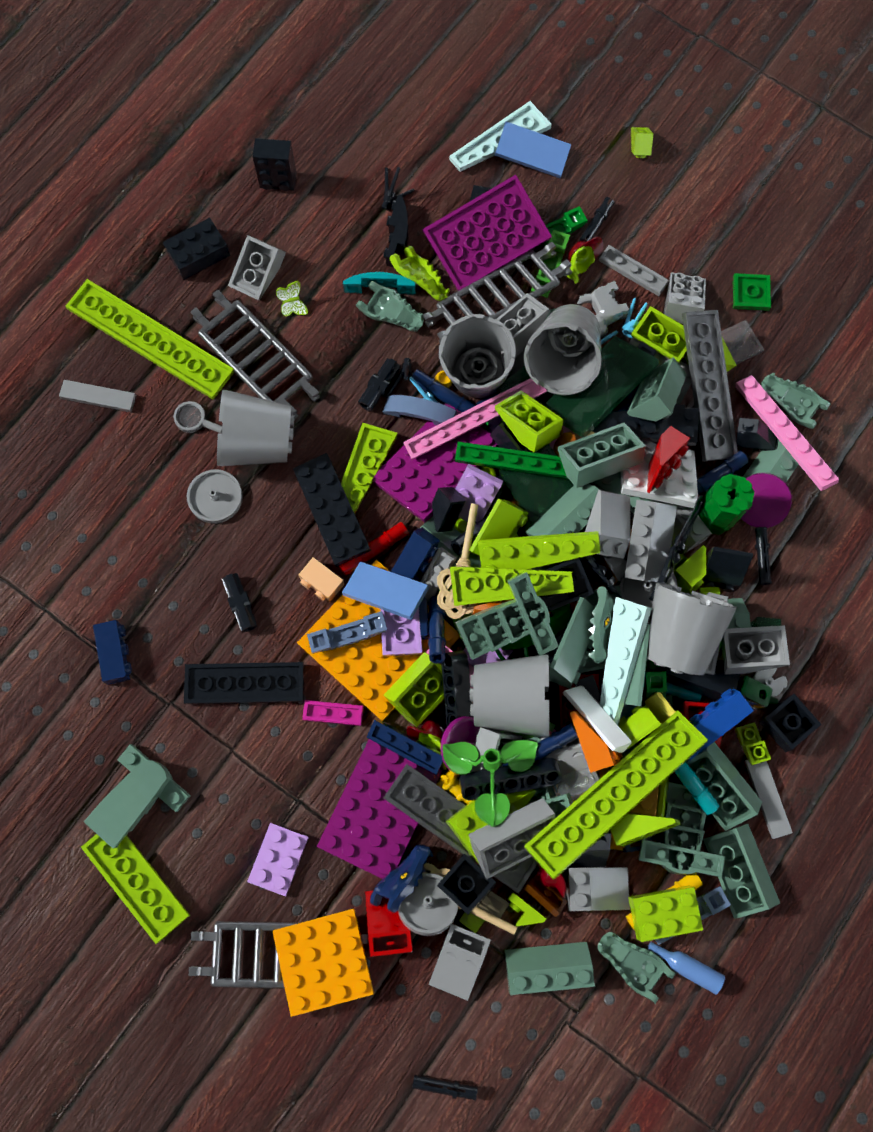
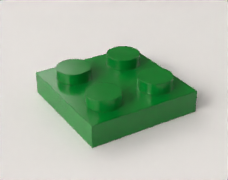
(751, 292)

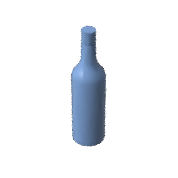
(691, 968)

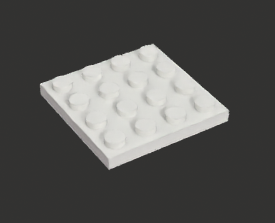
(677, 489)

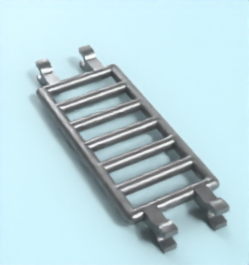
(538, 258)
(272, 340)
(235, 981)

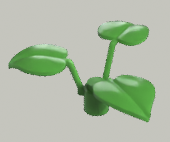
(463, 755)

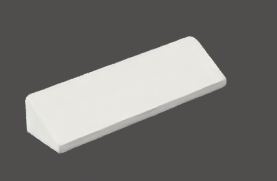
(598, 719)

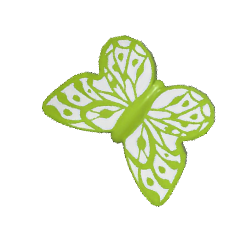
(291, 299)

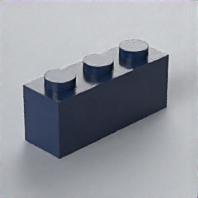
(416, 554)
(112, 652)

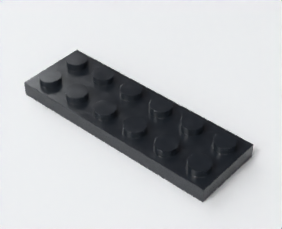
(331, 510)
(244, 683)

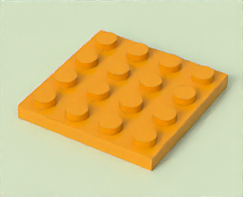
(323, 962)

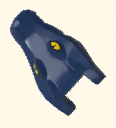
(402, 880)

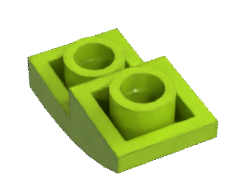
(751, 743)

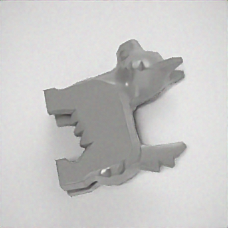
(605, 306)

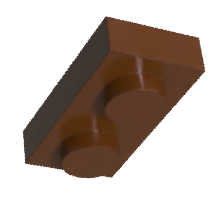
(546, 896)

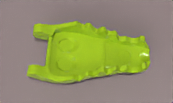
(420, 272)

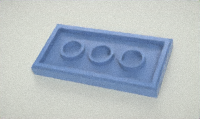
(533, 149)
(385, 590)

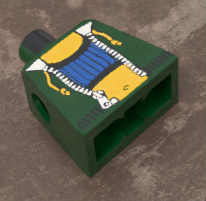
(756, 693)

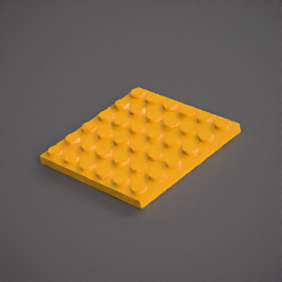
(361, 664)

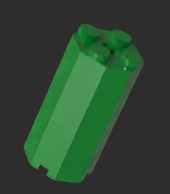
(726, 503)

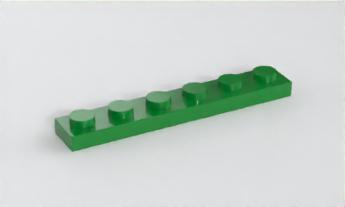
(510, 459)

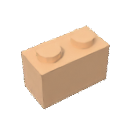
(321, 580)

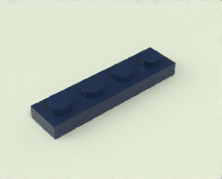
(405, 746)

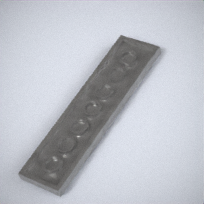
(710, 384)
(432, 807)

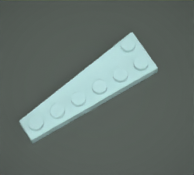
(486, 144)
(625, 641)

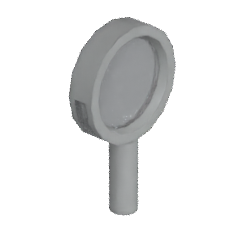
(191, 418)

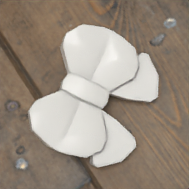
(765, 677)

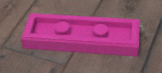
(333, 713)

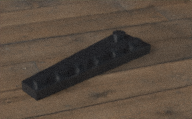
(683, 420)

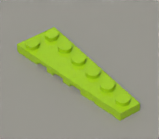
(365, 461)
(536, 550)
(484, 585)

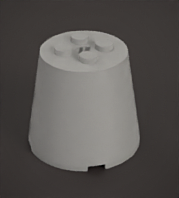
(477, 343)
(565, 350)
(253, 430)
(686, 629)
(512, 695)

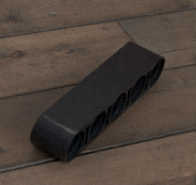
(456, 685)
(541, 774)

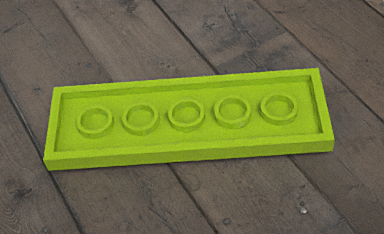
(137, 886)

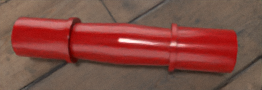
(377, 545)

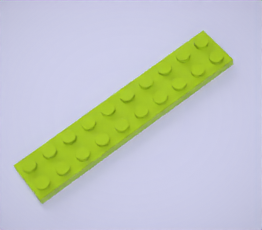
(150, 339)
(615, 794)

